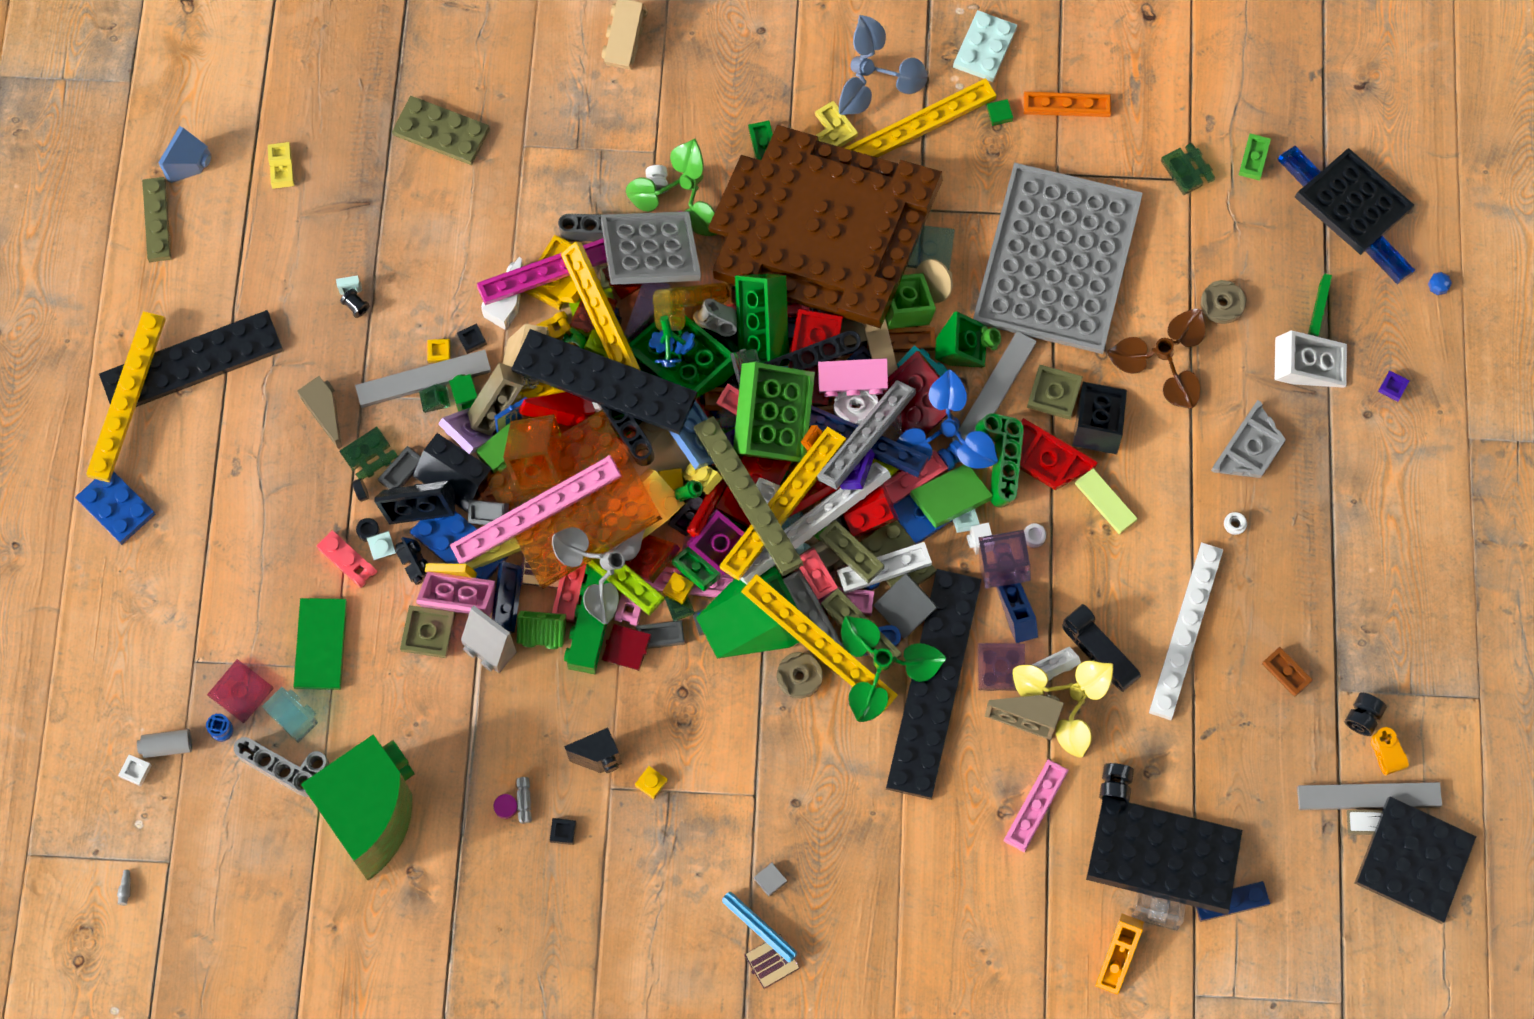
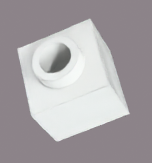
(975, 532)

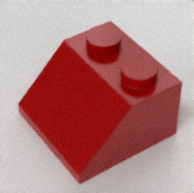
(871, 513)

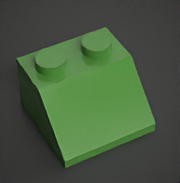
(911, 303)

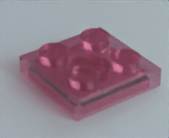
(240, 691)

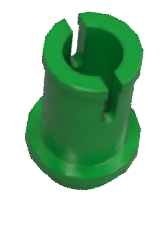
(691, 490)

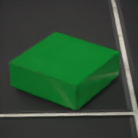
(999, 112)

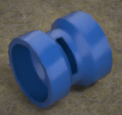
(949, 454)
(223, 731)

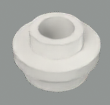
(1238, 517)

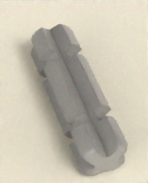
(524, 800)

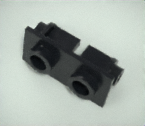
(410, 552)

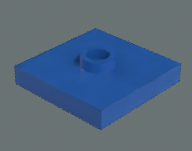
(914, 520)

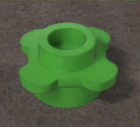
(990, 337)

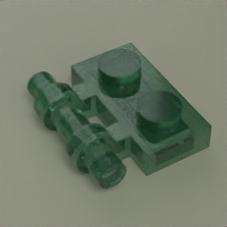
(1183, 172)
(366, 448)

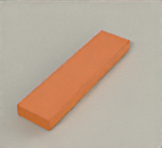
(1067, 104)

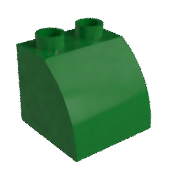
(366, 802)

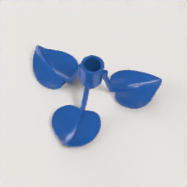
(950, 394)

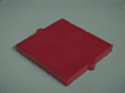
(626, 647)

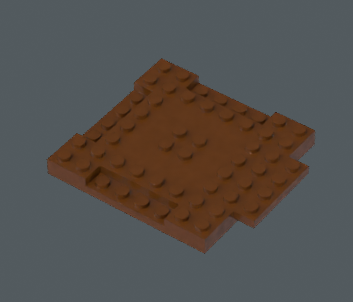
(826, 221)

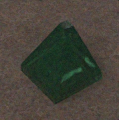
(678, 610)

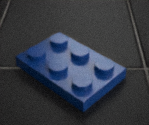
(115, 507)

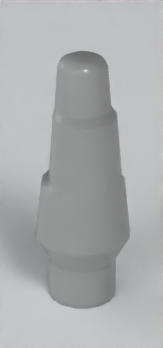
(124, 889)

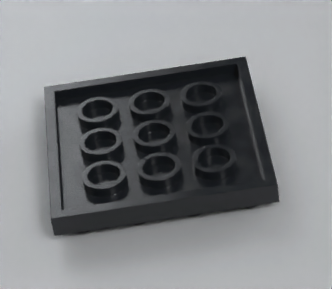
(1354, 201)
(1415, 860)

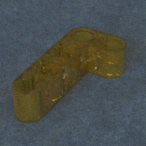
(673, 300)

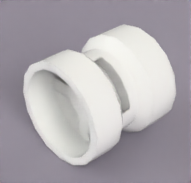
(658, 175)

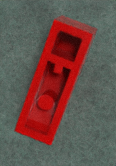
(565, 406)

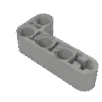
(279, 763)

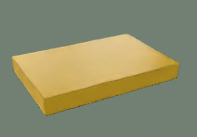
(549, 292)

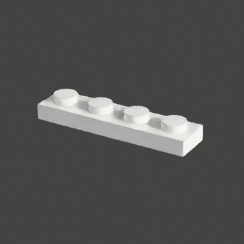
(895, 564)

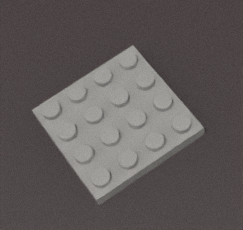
(650, 248)

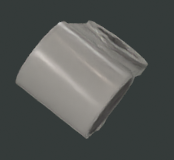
(718, 318)

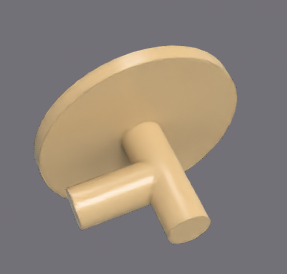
(937, 278)

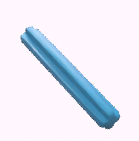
(759, 927)

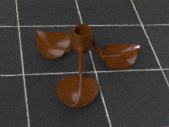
(1131, 356)

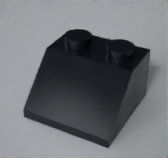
(595, 752)

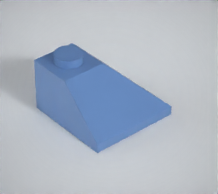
(184, 156)

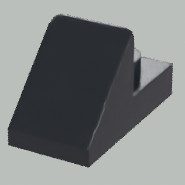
(682, 518)

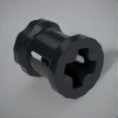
(354, 303)

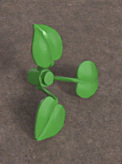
(685, 159)

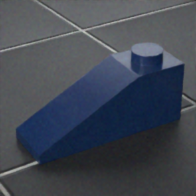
(1018, 612)

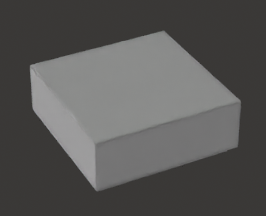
(770, 879)

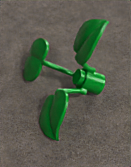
(862, 635)

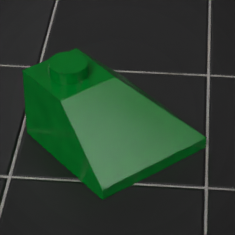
(961, 342)

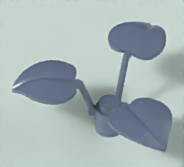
(866, 39)

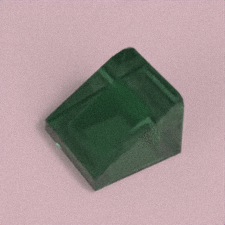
(434, 398)

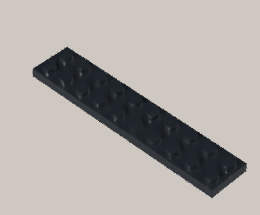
(931, 701)

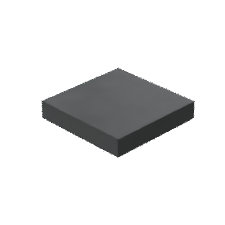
(905, 605)

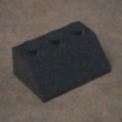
(448, 462)
(417, 502)

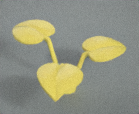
(1092, 682)

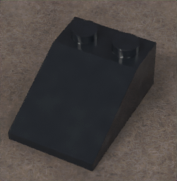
(1100, 418)

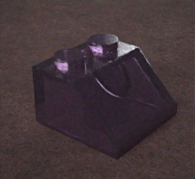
(1004, 559)

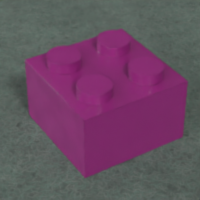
(716, 539)

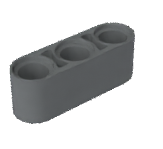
(580, 223)

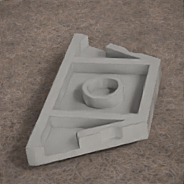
(1251, 446)

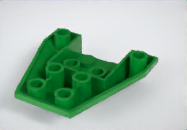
(739, 626)

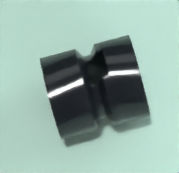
(1366, 712)
(1118, 790)

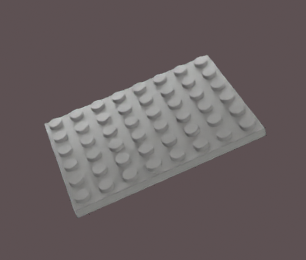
(1058, 258)

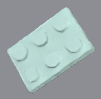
(985, 46)

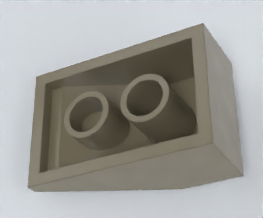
(1029, 713)

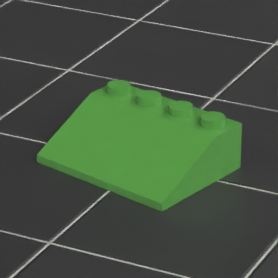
(773, 412)

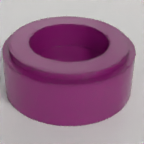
(505, 806)

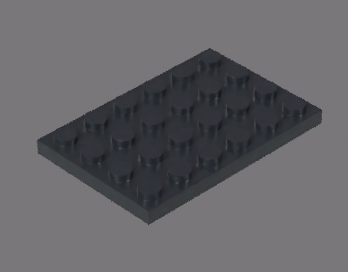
(1165, 855)

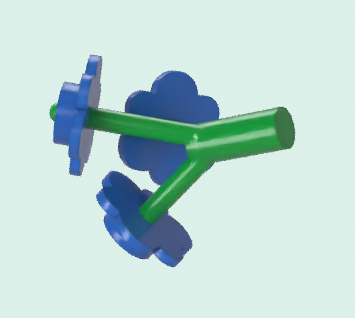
(664, 342)

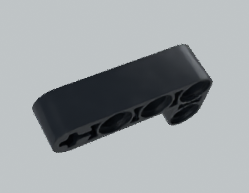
(1098, 647)

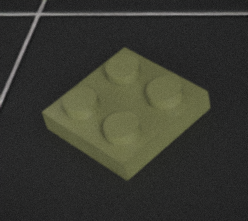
(1054, 392)
(427, 631)

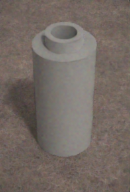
(165, 743)

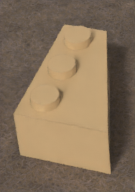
(624, 33)

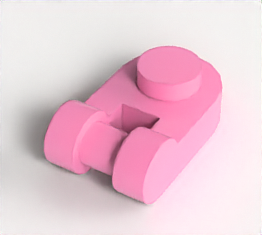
(621, 614)

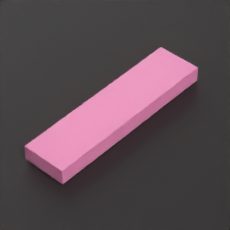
(1036, 805)

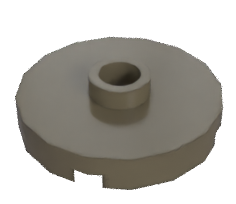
(1227, 292)
(803, 664)

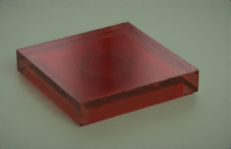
(653, 557)

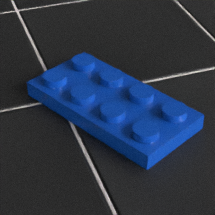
(441, 532)

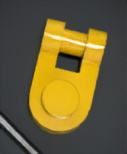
(558, 319)

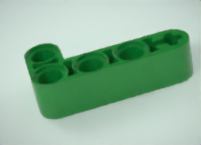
(1011, 464)

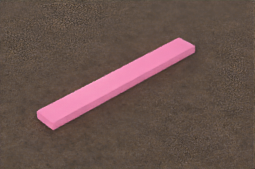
(536, 510)

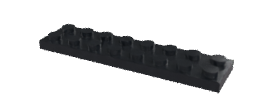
(203, 357)
(604, 381)

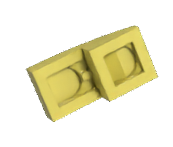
(280, 165)

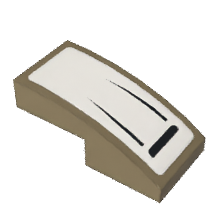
(1362, 821)

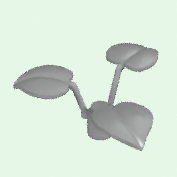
(599, 599)

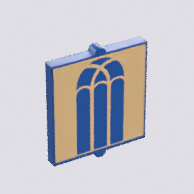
(508, 415)

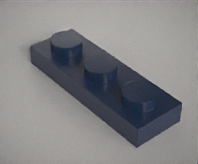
(507, 595)
(1243, 899)

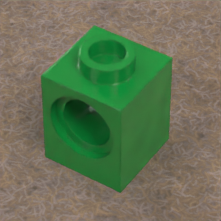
(463, 391)

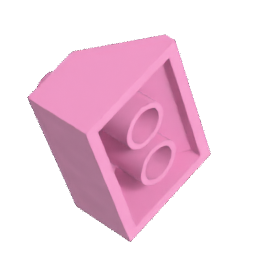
(852, 377)
(456, 593)

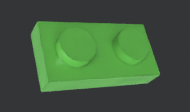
(1254, 157)

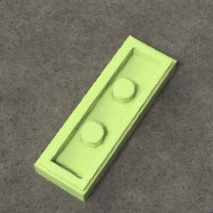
(1106, 501)

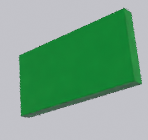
(320, 644)

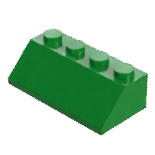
(762, 315)

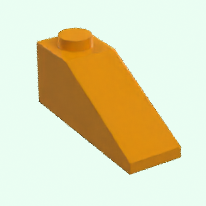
(1120, 953)

